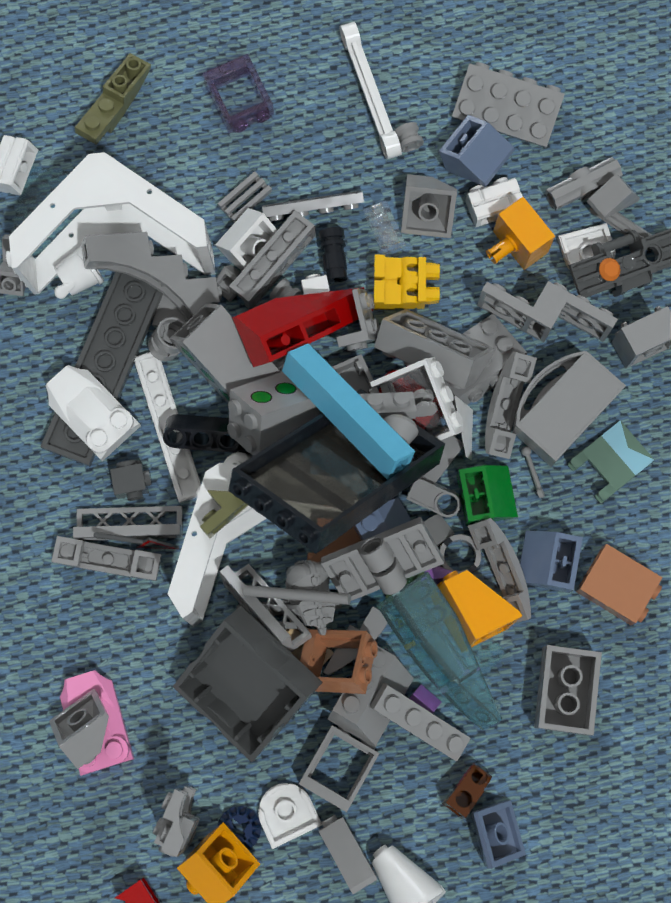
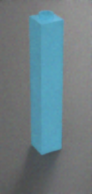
(348, 411)

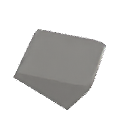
(225, 278)

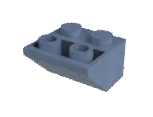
(475, 151)
(550, 560)

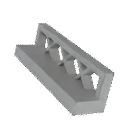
(273, 259)
(152, 531)
(261, 612)

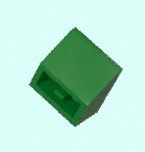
(486, 493)

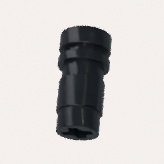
(334, 256)

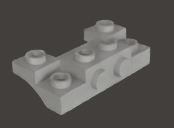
(177, 826)

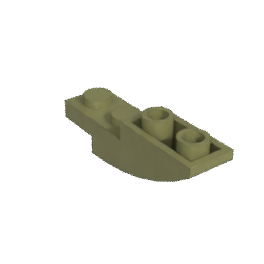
(115, 100)

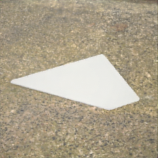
(467, 416)

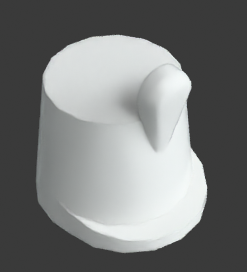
(75, 276)

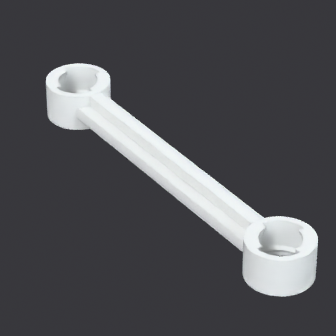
(388, 138)

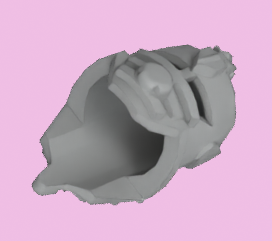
(310, 576)

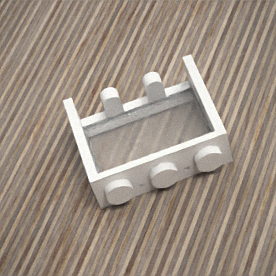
(426, 375)

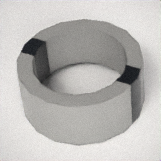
(465, 539)

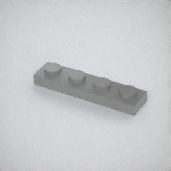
(323, 204)
(419, 722)

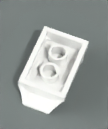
(90, 410)

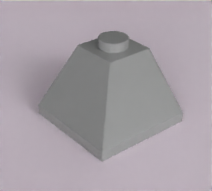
(428, 207)
(81, 729)

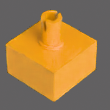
(521, 234)
(218, 866)

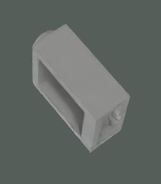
(324, 791)

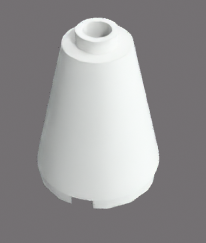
(403, 879)

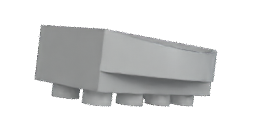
(565, 405)

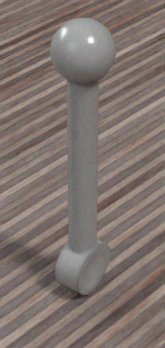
(526, 451)

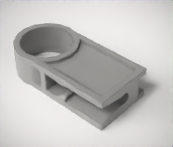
(426, 494)

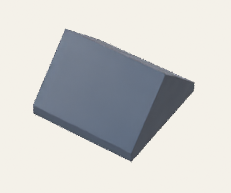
(497, 834)

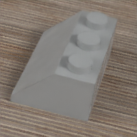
(353, 710)

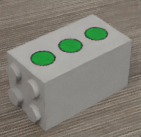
(217, 350)
(267, 411)

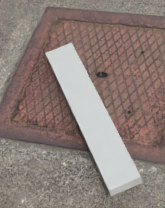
(161, 407)

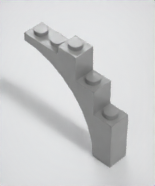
(132, 256)

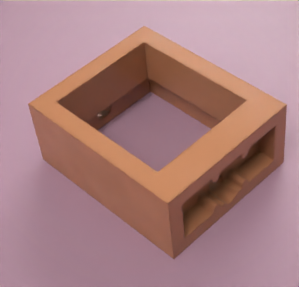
(314, 654)

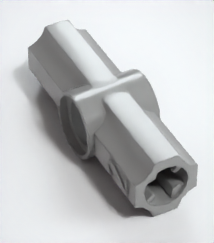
(582, 183)

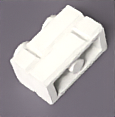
(15, 163)
(489, 201)

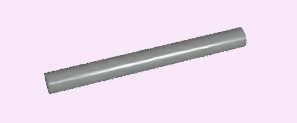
(297, 594)

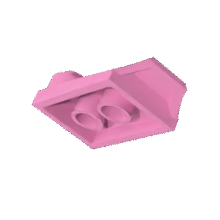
(116, 744)

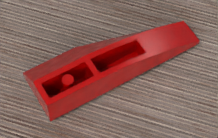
(292, 322)

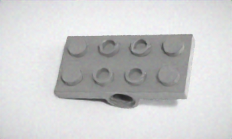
(383, 560)

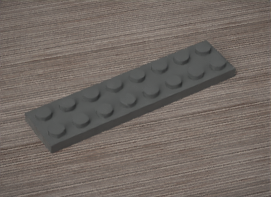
(108, 353)

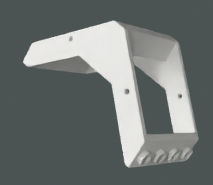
(112, 203)
(202, 556)

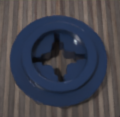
(243, 814)

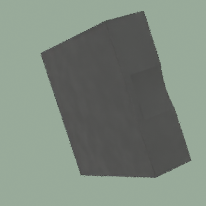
(246, 683)

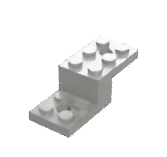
(551, 304)

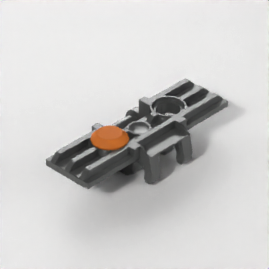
(625, 273)

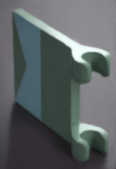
(615, 457)

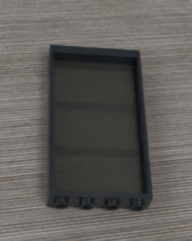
(321, 484)

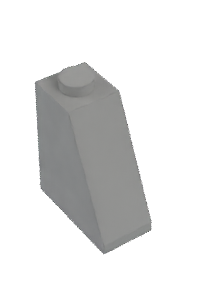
(347, 853)

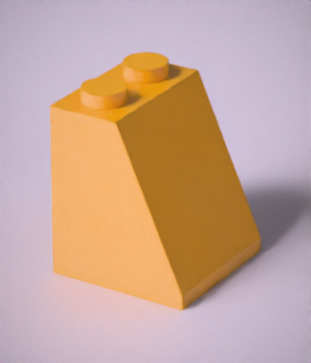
(477, 606)

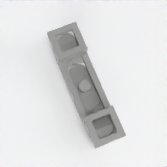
(504, 403)
(106, 559)
(504, 564)

